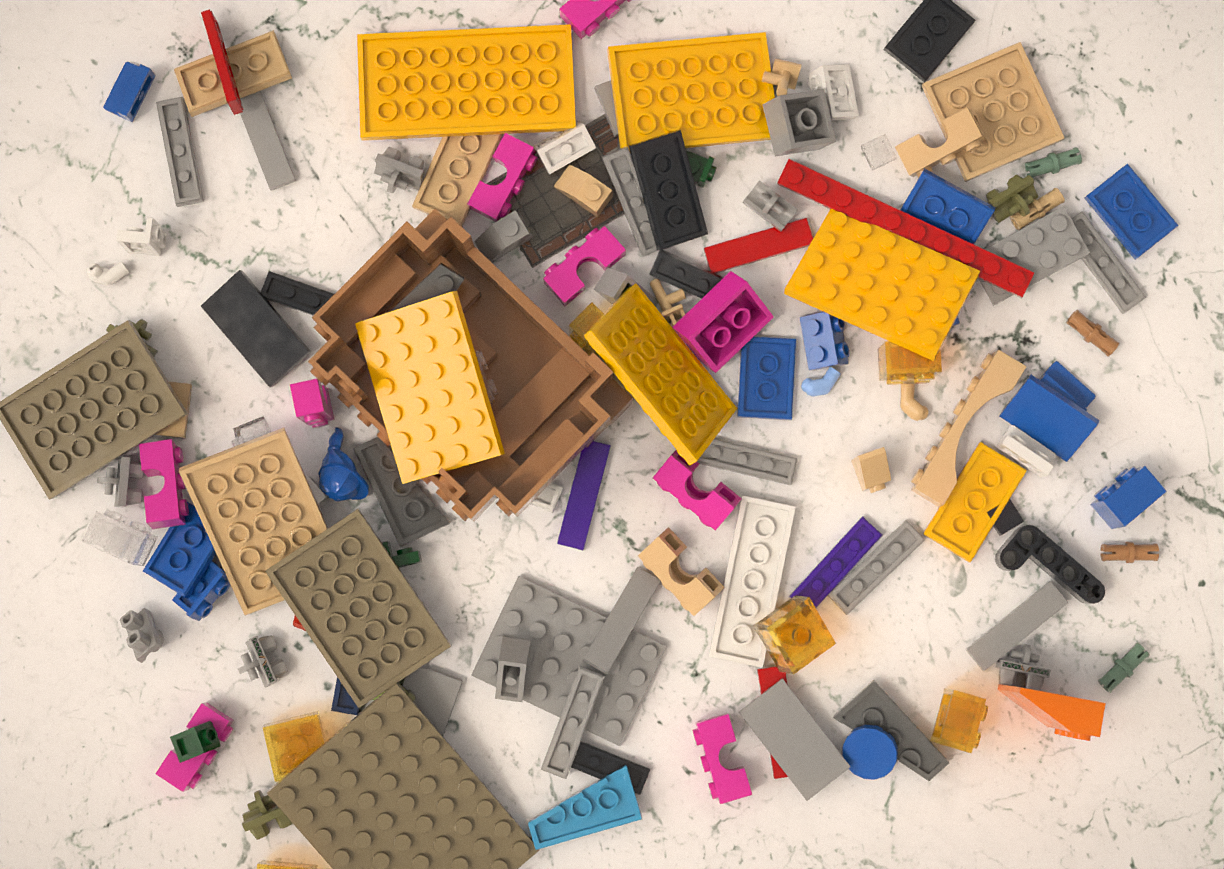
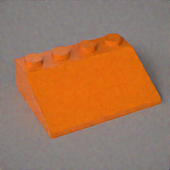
(1067, 714)

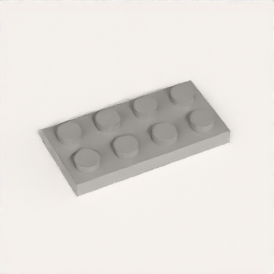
(1039, 247)

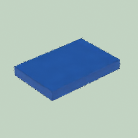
(947, 207)
(1131, 211)
(767, 378)
(1049, 418)
(182, 555)

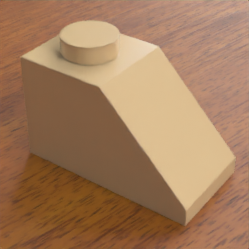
(584, 190)
(872, 470)

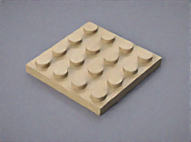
(1005, 104)

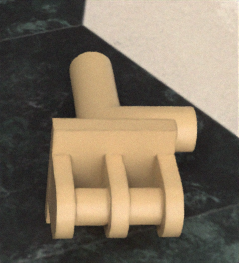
(783, 75)
(665, 301)

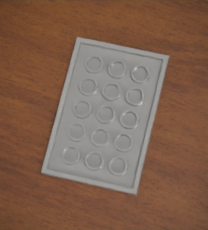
(559, 641)

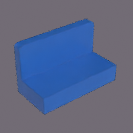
(129, 91)
(1067, 385)

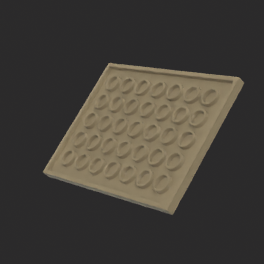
(398, 798)

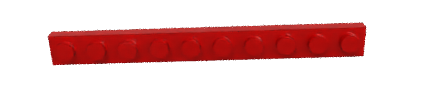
(872, 211)

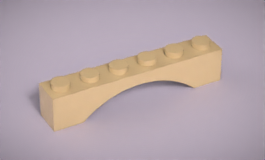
(939, 475)

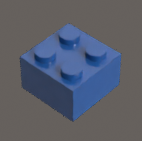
(1127, 497)

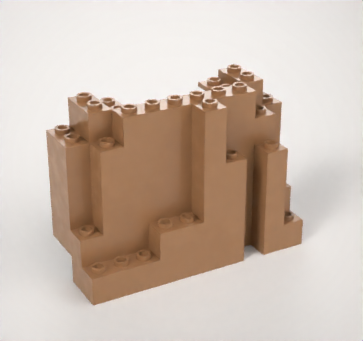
(548, 387)

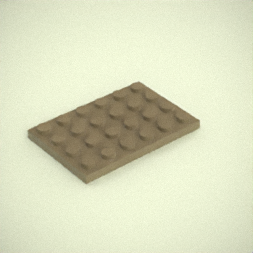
(90, 409)
(358, 608)

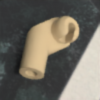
(910, 405)

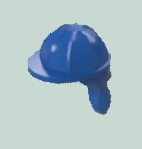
(339, 474)

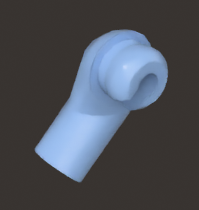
(821, 386)

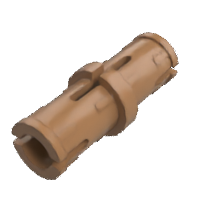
(1092, 333)
(1129, 552)

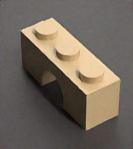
(962, 135)
(663, 560)

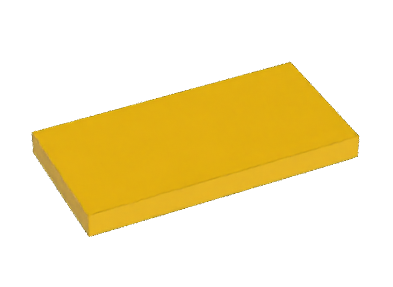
(981, 486)

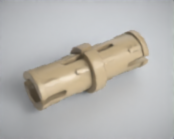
(1038, 208)

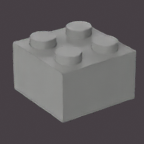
(799, 122)

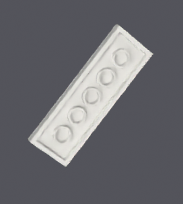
(751, 579)

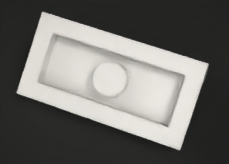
(564, 147)

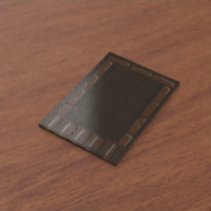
(552, 215)

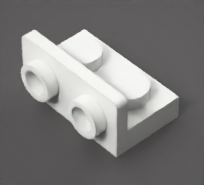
(838, 89)
(140, 242)
(1027, 451)

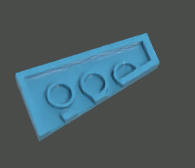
(592, 810)

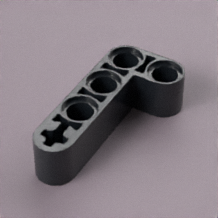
(1054, 568)

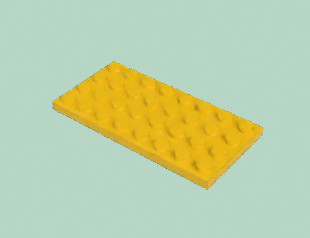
(465, 82)

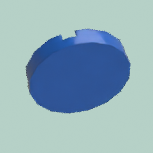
(870, 752)

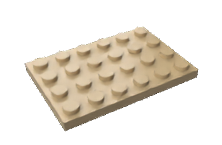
(254, 512)

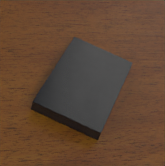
(929, 36)

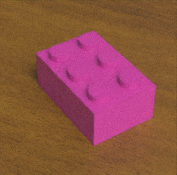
(723, 321)

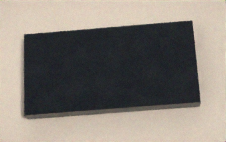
(668, 189)
(255, 328)

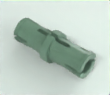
(1053, 162)
(1123, 667)

